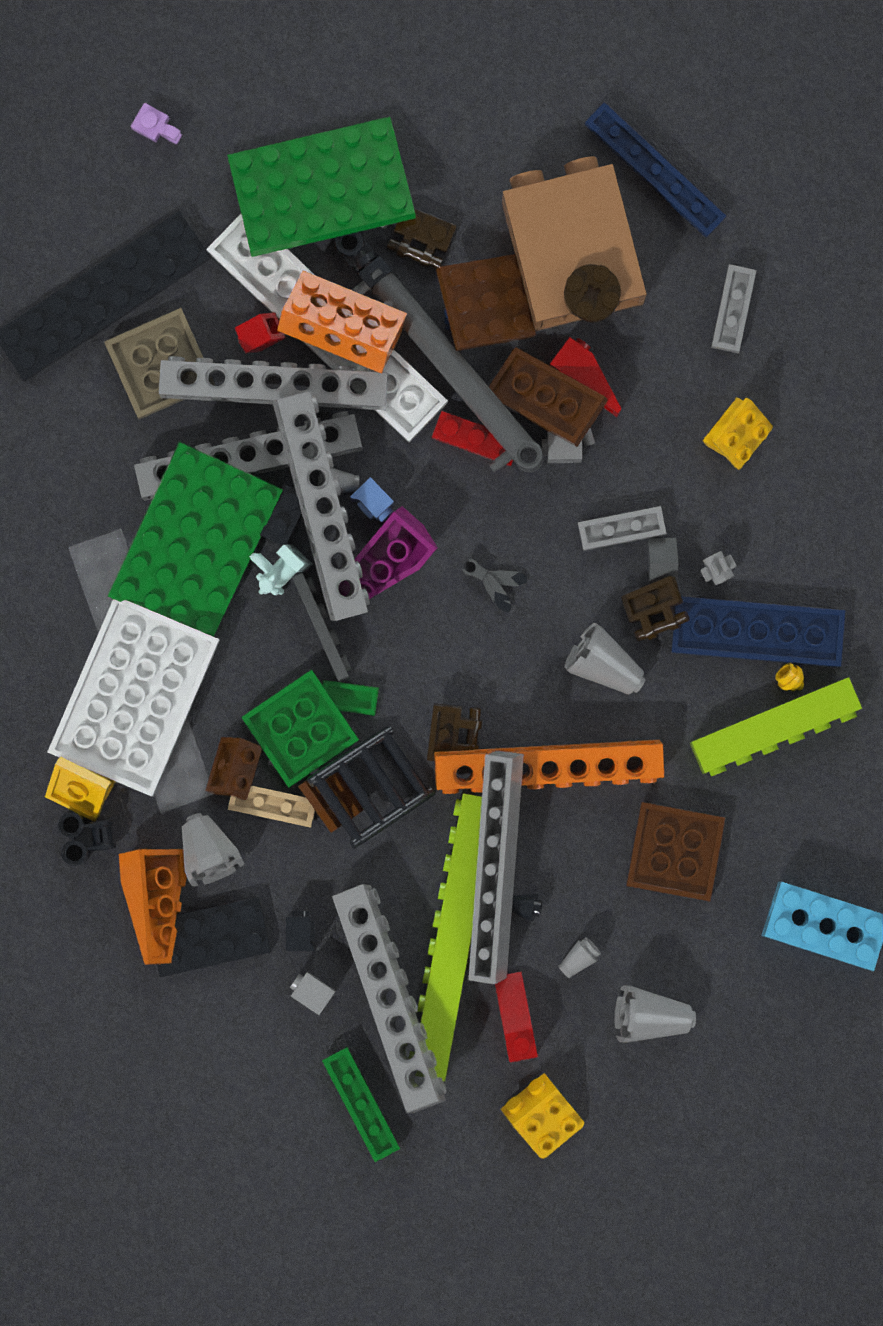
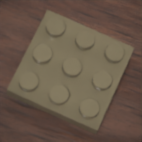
(139, 356)

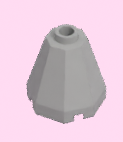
(207, 851)

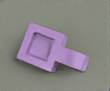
(154, 124)

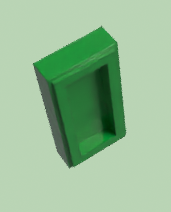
(353, 697)

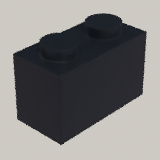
(284, 518)

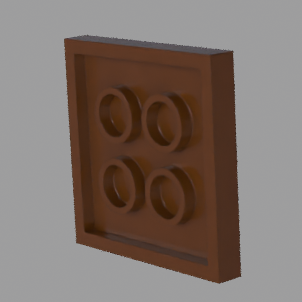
(485, 302)
(675, 851)

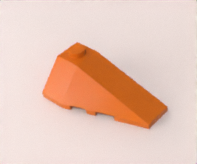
(152, 892)

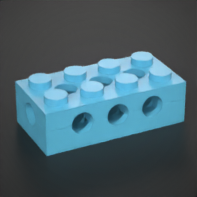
(808, 936)

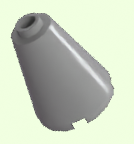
(604, 662)
(650, 1016)

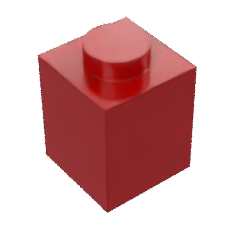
(259, 333)

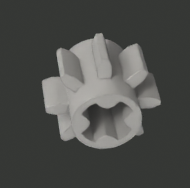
(718, 568)

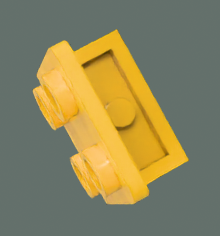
(542, 1116)

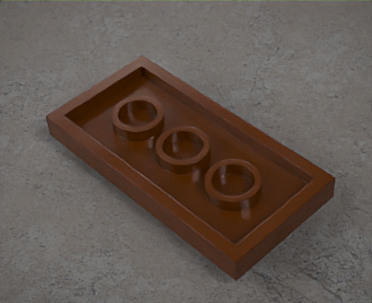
(547, 397)

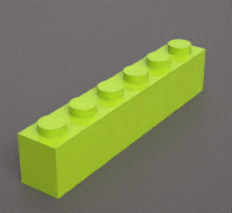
(776, 725)

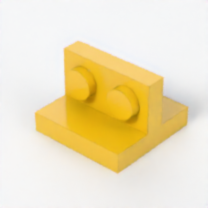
(78, 788)

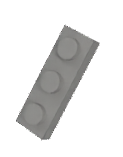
(733, 308)
(622, 528)

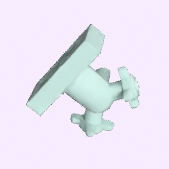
(277, 575)

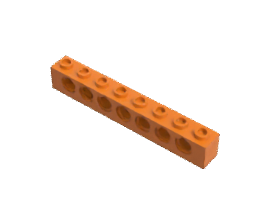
(563, 755)

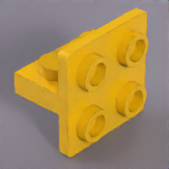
(739, 432)

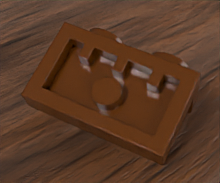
(234, 768)
(343, 794)

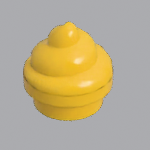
(790, 677)

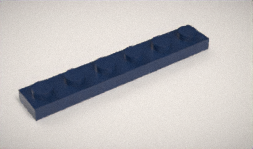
(655, 170)

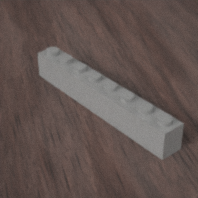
(496, 866)

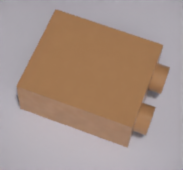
(566, 226)

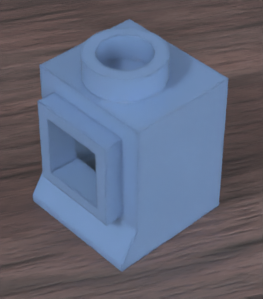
(373, 501)

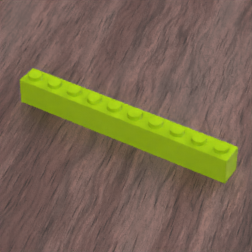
(453, 935)

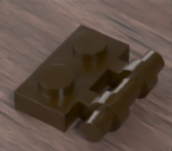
(425, 230)
(651, 600)
(445, 729)

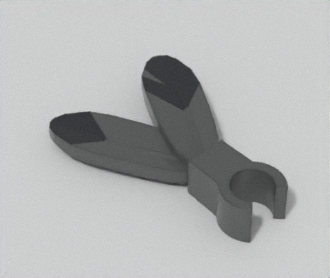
(494, 580)

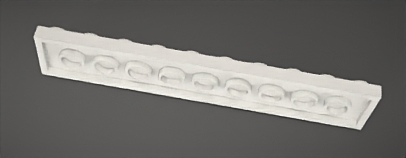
(271, 278)

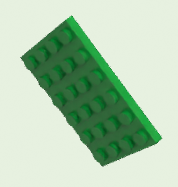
(321, 186)
(195, 539)

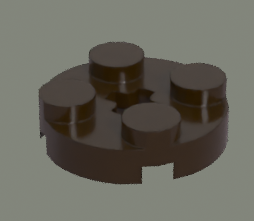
(600, 278)

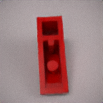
(580, 364)
(516, 1018)

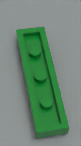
(361, 1104)

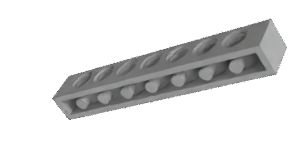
(173, 388)
(286, 411)
(347, 442)
(376, 988)

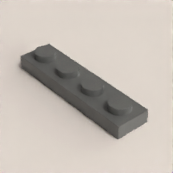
(318, 615)

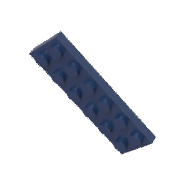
(760, 632)

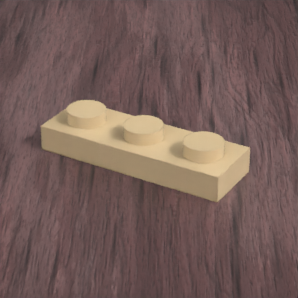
(275, 806)

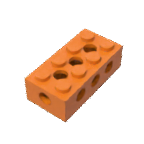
(341, 321)

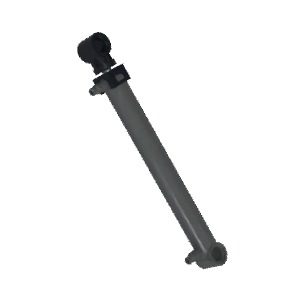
(442, 353)

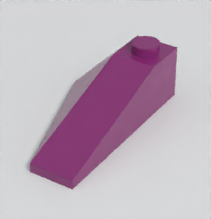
(392, 553)

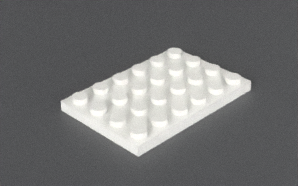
(133, 696)

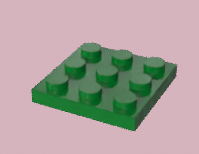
(300, 728)

